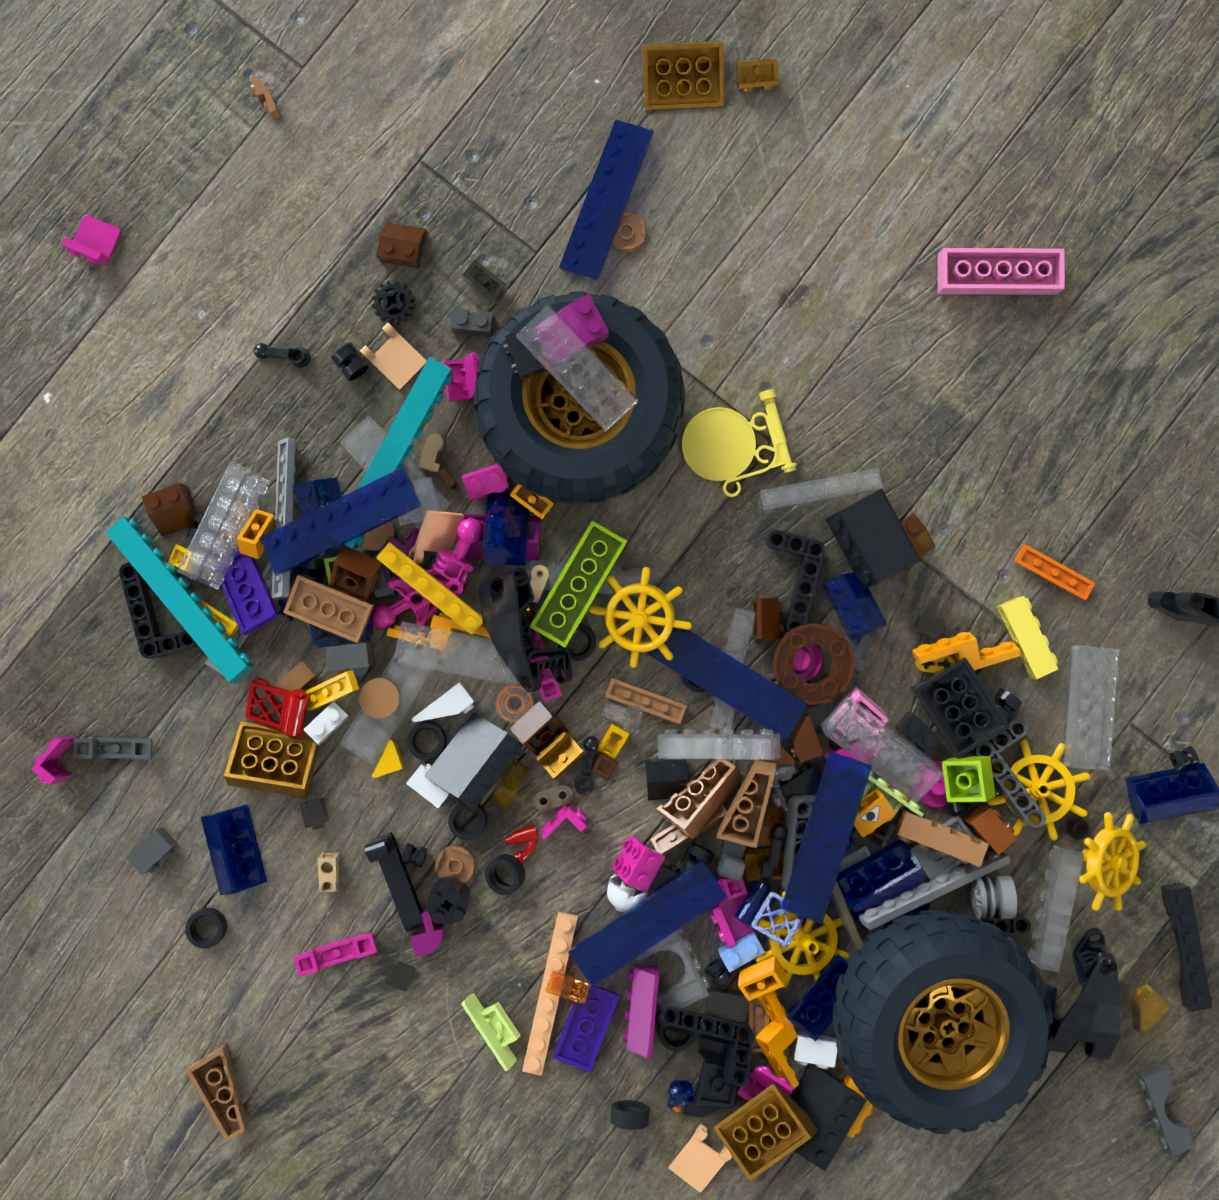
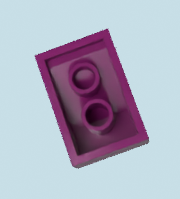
(585, 320)

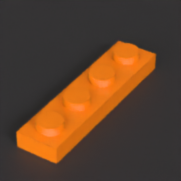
(1054, 572)

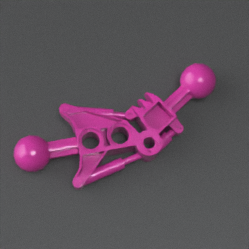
(448, 564)

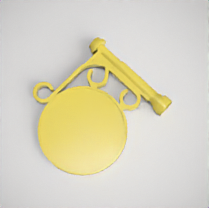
(722, 443)

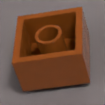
(987, 826)

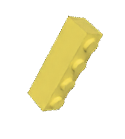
(1027, 636)

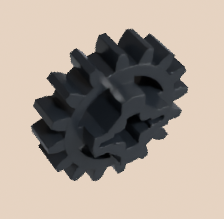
(390, 309)

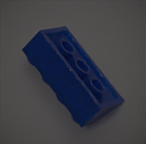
(505, 531)
(1172, 793)
(233, 849)
(880, 878)
(815, 1008)

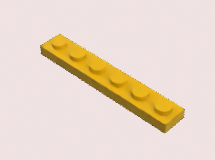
(430, 588)

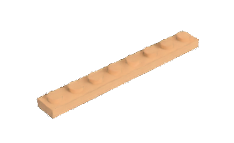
(548, 1002)

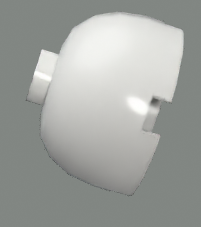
(623, 896)

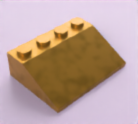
(683, 75)
(271, 760)
(765, 1130)

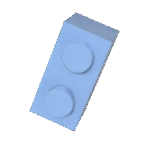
(745, 950)

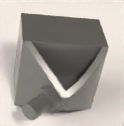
(352, 656)

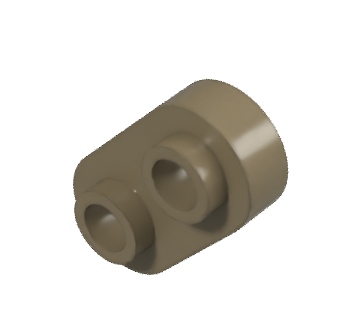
(553, 797)

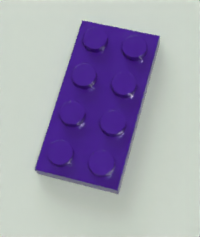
(248, 594)
(586, 1028)

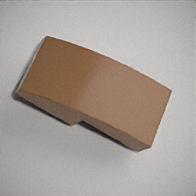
(260, 90)
(294, 679)

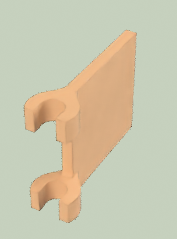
(395, 358)
(436, 533)
(699, 1161)

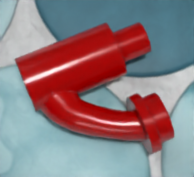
(521, 836)

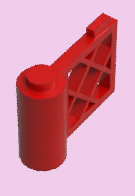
(292, 712)

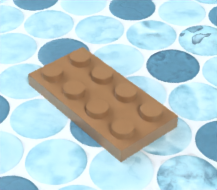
(328, 608)

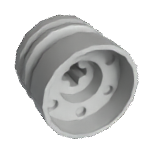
(994, 897)

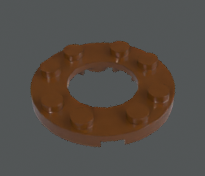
(842, 663)

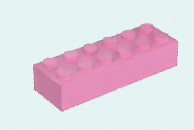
(1001, 271)

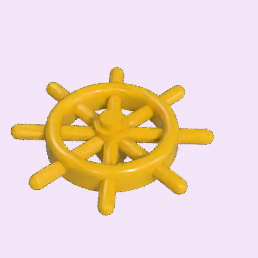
(640, 617)
(1040, 789)
(1112, 861)
(803, 941)

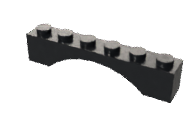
(1193, 977)

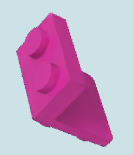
(93, 241)
(464, 378)
(485, 482)
(46, 765)
(576, 816)
(637, 864)
(730, 927)
(759, 1080)

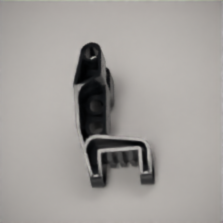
(1187, 606)
(507, 624)
(1097, 1009)

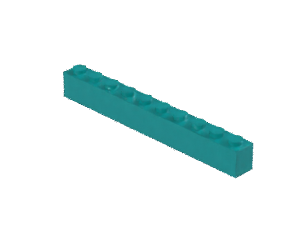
(408, 425)
(180, 600)

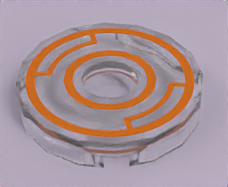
(502, 703)

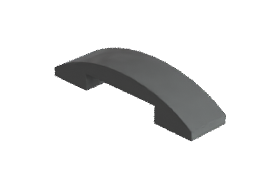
(112, 748)

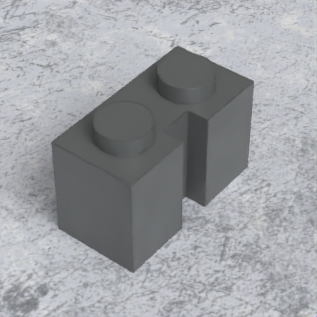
(467, 324)
(151, 851)

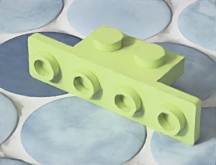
(894, 798)
(494, 1027)

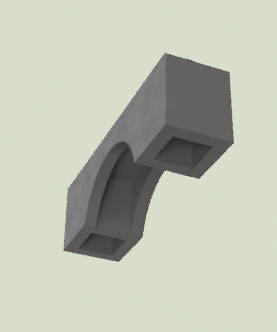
(1157, 1086)

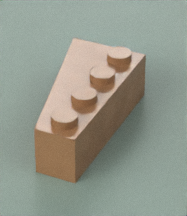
(701, 797)
(747, 811)
(941, 838)
(219, 1090)

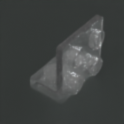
(783, 773)

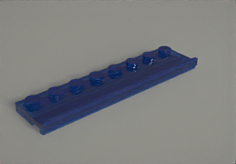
(606, 199)
(340, 521)
(731, 682)
(826, 837)
(647, 923)

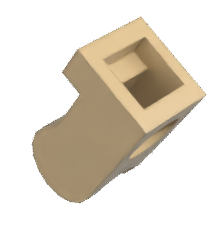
(433, 446)
(539, 578)
(328, 871)

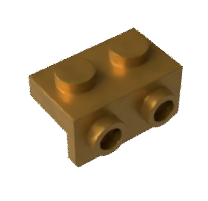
(757, 74)
(560, 755)
(753, 861)

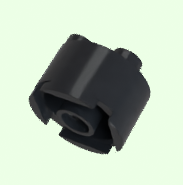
(448, 900)

